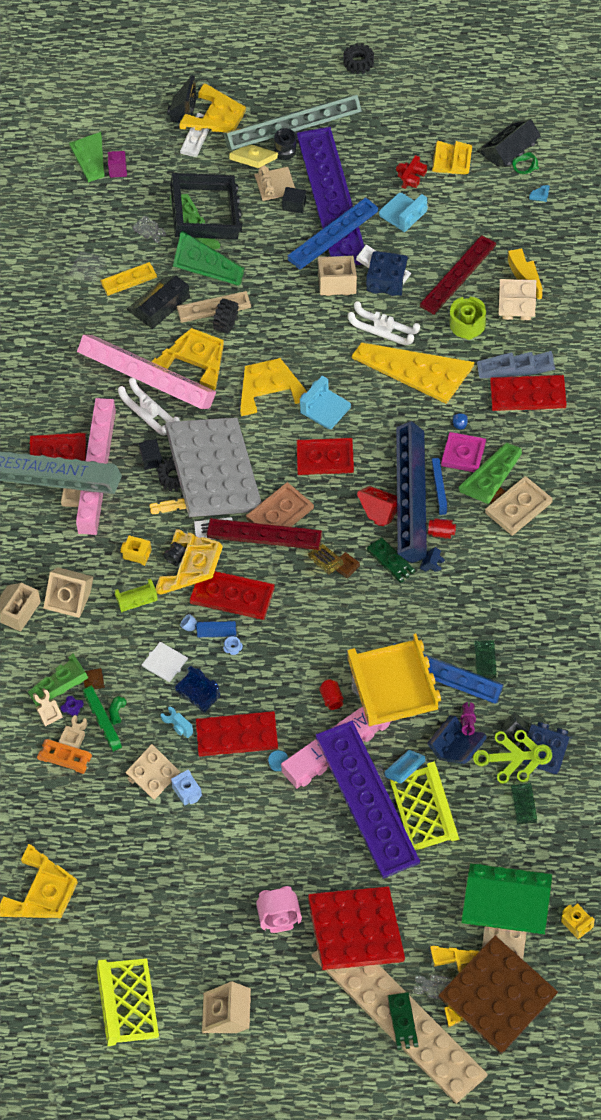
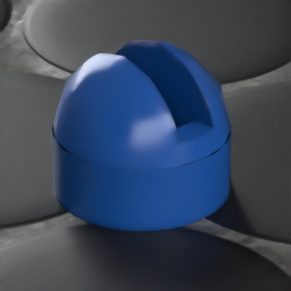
(460, 421)

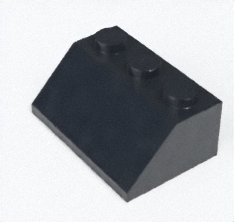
(510, 142)
(160, 301)

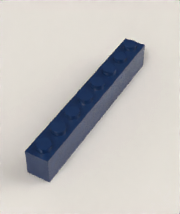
(411, 492)

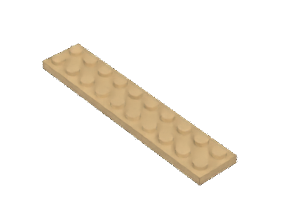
(437, 1052)

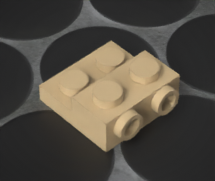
(517, 299)

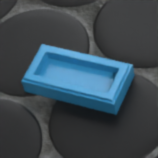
(405, 766)

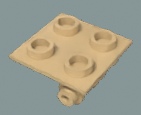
(273, 182)
(152, 772)
(513, 939)

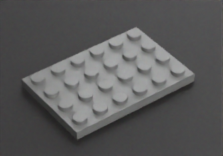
(213, 466)

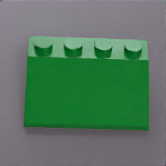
(507, 898)

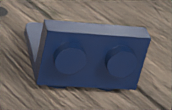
(386, 273)
(556, 740)
(452, 745)

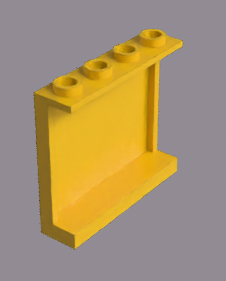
(394, 681)

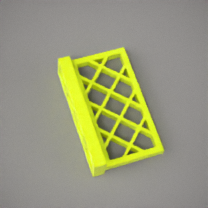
(441, 807)
(109, 1005)

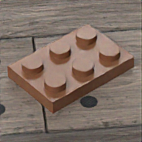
(282, 508)

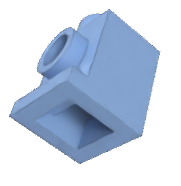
(180, 784)

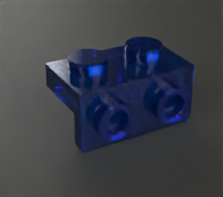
(198, 689)

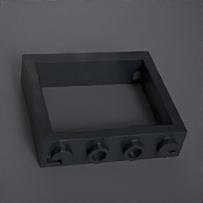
(205, 182)

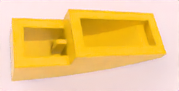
(524, 270)

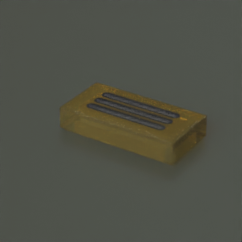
(325, 559)

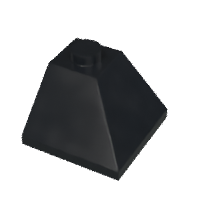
(183, 101)

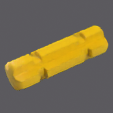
(167, 506)

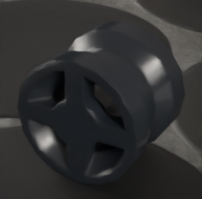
(174, 554)

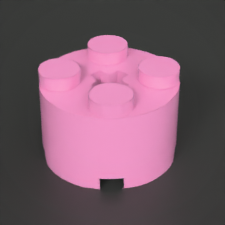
(278, 909)

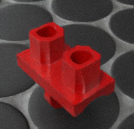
(408, 171)

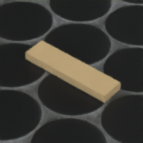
(207, 307)

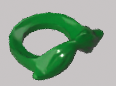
(524, 157)

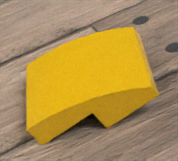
(452, 158)

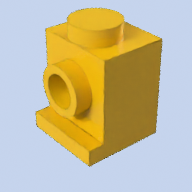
(136, 550)
(579, 926)

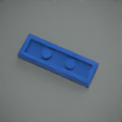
(439, 486)

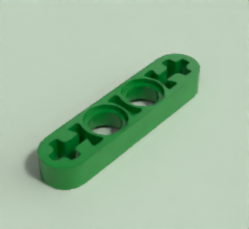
(102, 718)

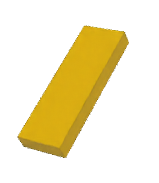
(128, 278)

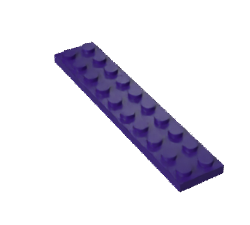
(329, 186)

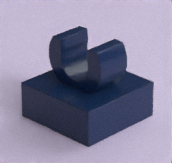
(431, 561)

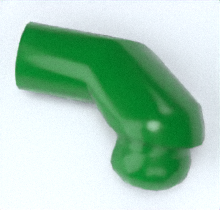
(117, 703)

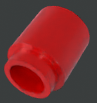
(441, 528)
(331, 694)

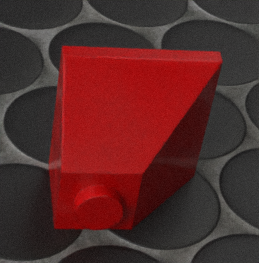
(378, 505)

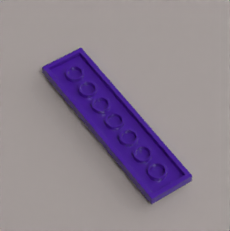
(367, 799)

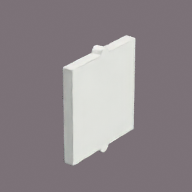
(164, 662)

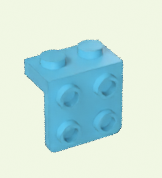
(404, 211)
(323, 405)

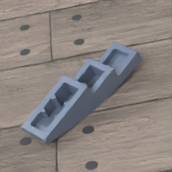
(519, 365)

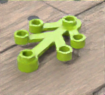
(517, 756)

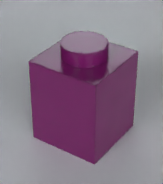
(117, 164)

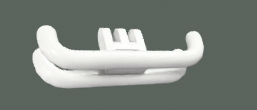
(382, 325)
(148, 408)

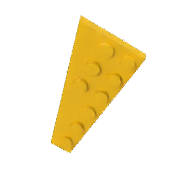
(424, 372)

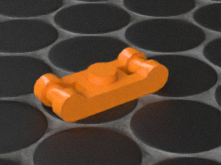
(64, 755)

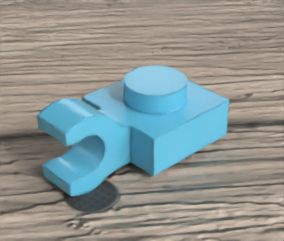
(181, 725)

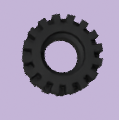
(358, 51)
(225, 315)
(165, 480)

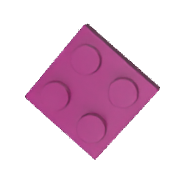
(463, 452)

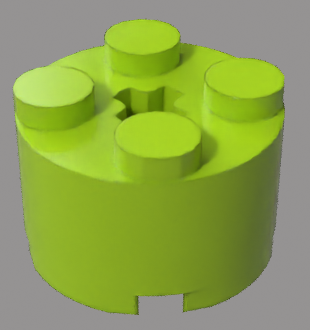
(467, 317)

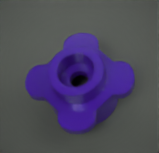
(78, 704)

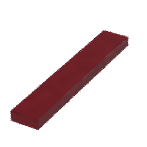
(457, 274)
(264, 534)

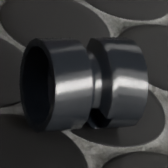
(285, 143)

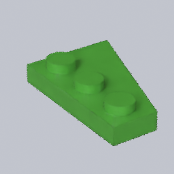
(89, 155)
(61, 681)

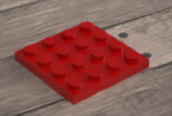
(355, 928)

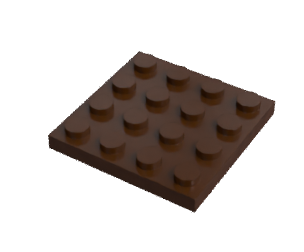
(498, 994)

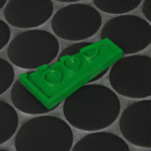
(203, 260)

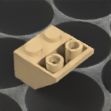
(18, 605)

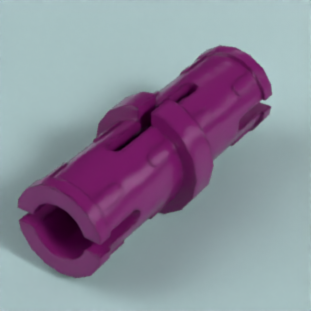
(468, 718)

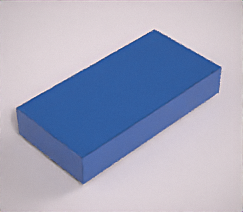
(216, 629)

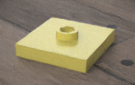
(253, 156)

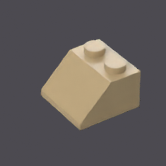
(337, 275)
(67, 592)
(226, 1009)

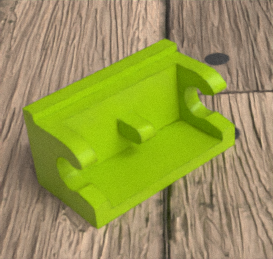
(136, 597)

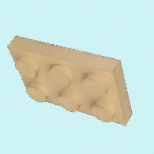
(518, 505)

